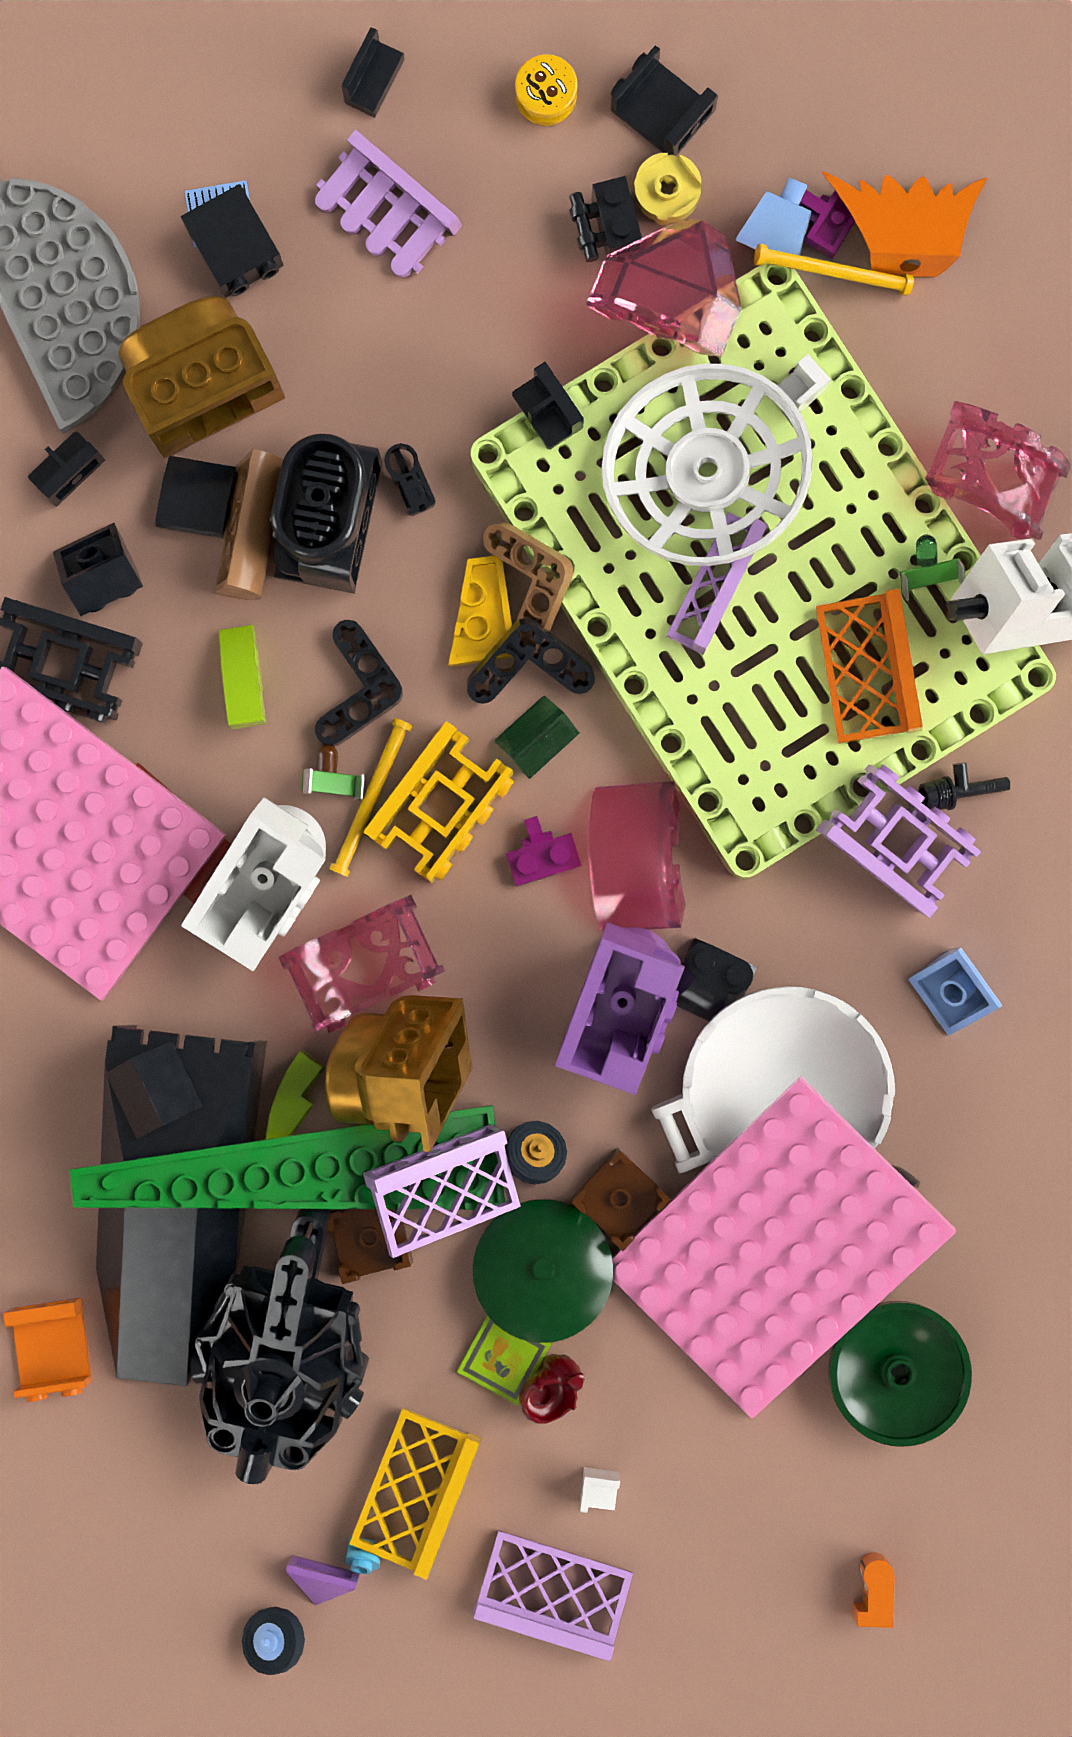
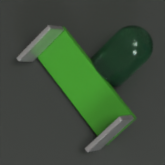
(930, 571)

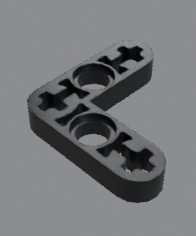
(524, 651)
(371, 681)

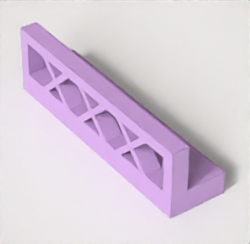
(722, 597)

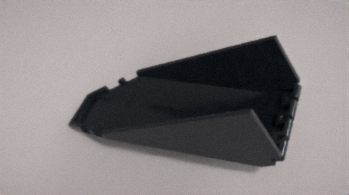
(171, 1264)

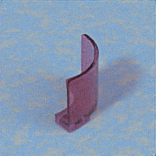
(632, 855)

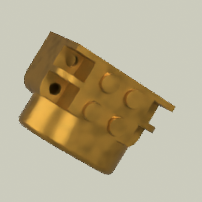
(196, 373)
(395, 1067)

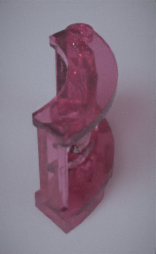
(1033, 493)
(316, 957)

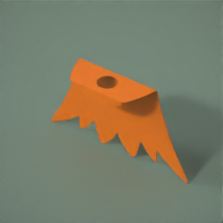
(910, 224)

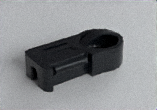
(413, 483)

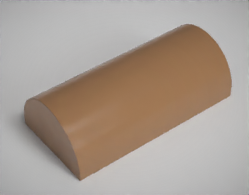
(248, 528)

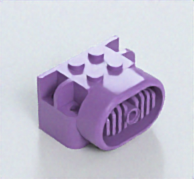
(622, 1008)

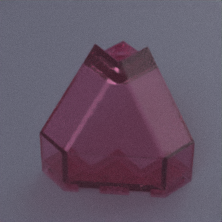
(673, 286)

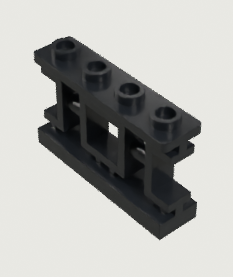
(68, 635)

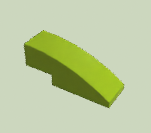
(241, 677)
(290, 1101)

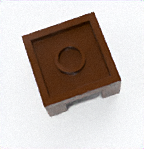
(620, 1198)
(363, 1245)

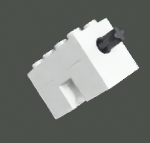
(1013, 599)

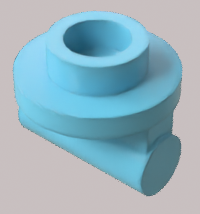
(361, 1560)

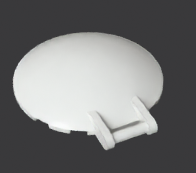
(759, 1050)

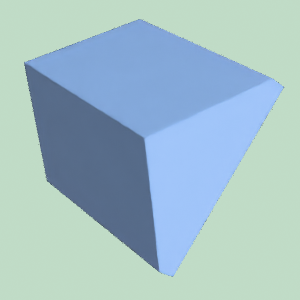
(954, 991)

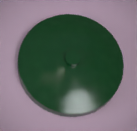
(542, 1271)
(900, 1374)

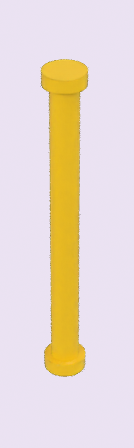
(765, 255)
(370, 797)

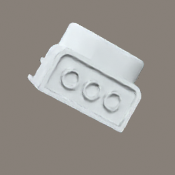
(260, 883)

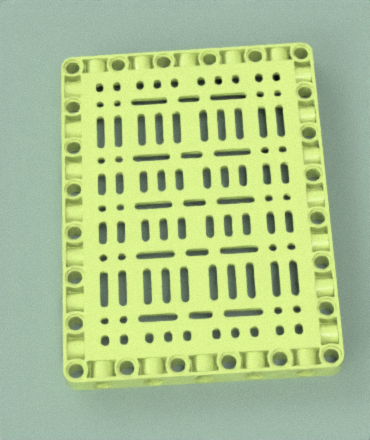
(628, 654)

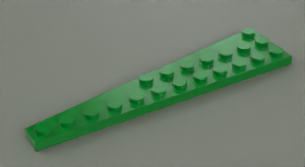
(282, 1172)

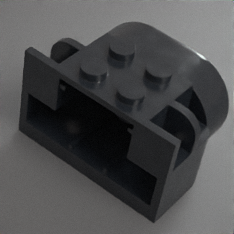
(324, 511)

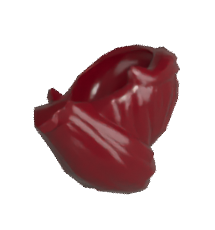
(552, 1389)

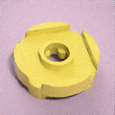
(671, 169)

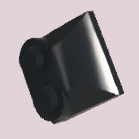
(712, 979)

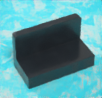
(371, 74)

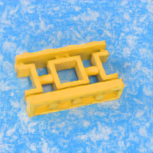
(416, 785)

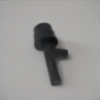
(944, 793)

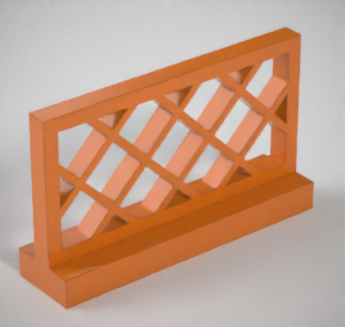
(899, 659)

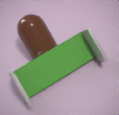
(327, 779)

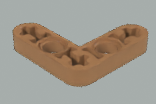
(542, 577)

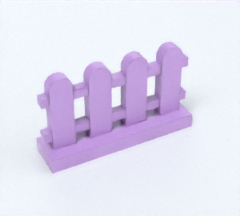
(374, 194)

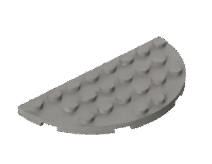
(65, 296)

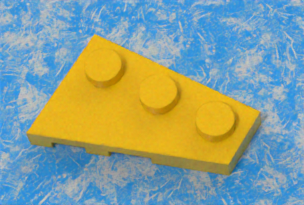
(482, 612)

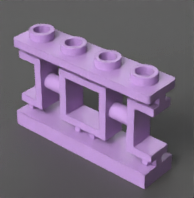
(883, 861)

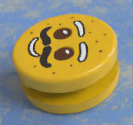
(546, 89)

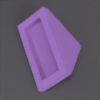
(320, 1579)

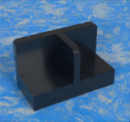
(548, 407)
(66, 468)

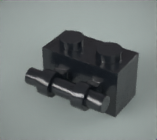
(614, 215)

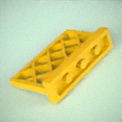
(444, 1502)

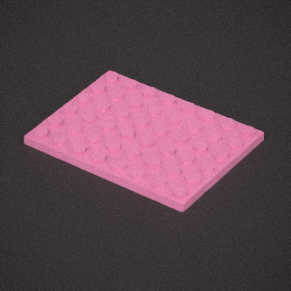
(86, 842)
(778, 1247)

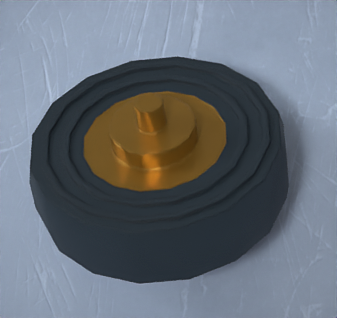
(536, 1152)

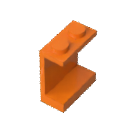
(50, 1348)

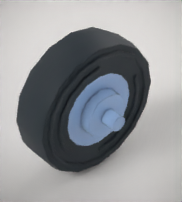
(273, 1640)

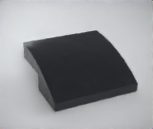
(195, 496)

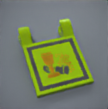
(501, 1361)

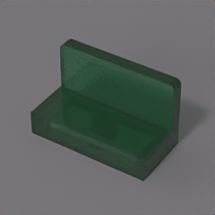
(537, 736)

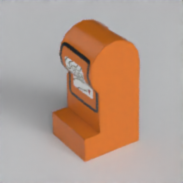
(878, 1593)

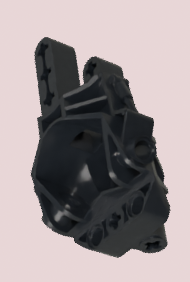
(287, 1327)

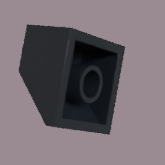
(97, 570)

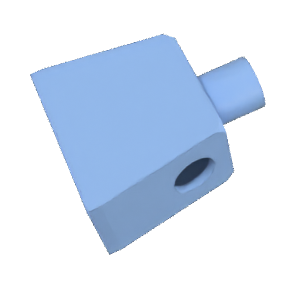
(778, 220)

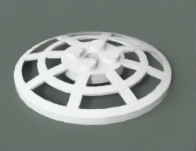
(702, 447)

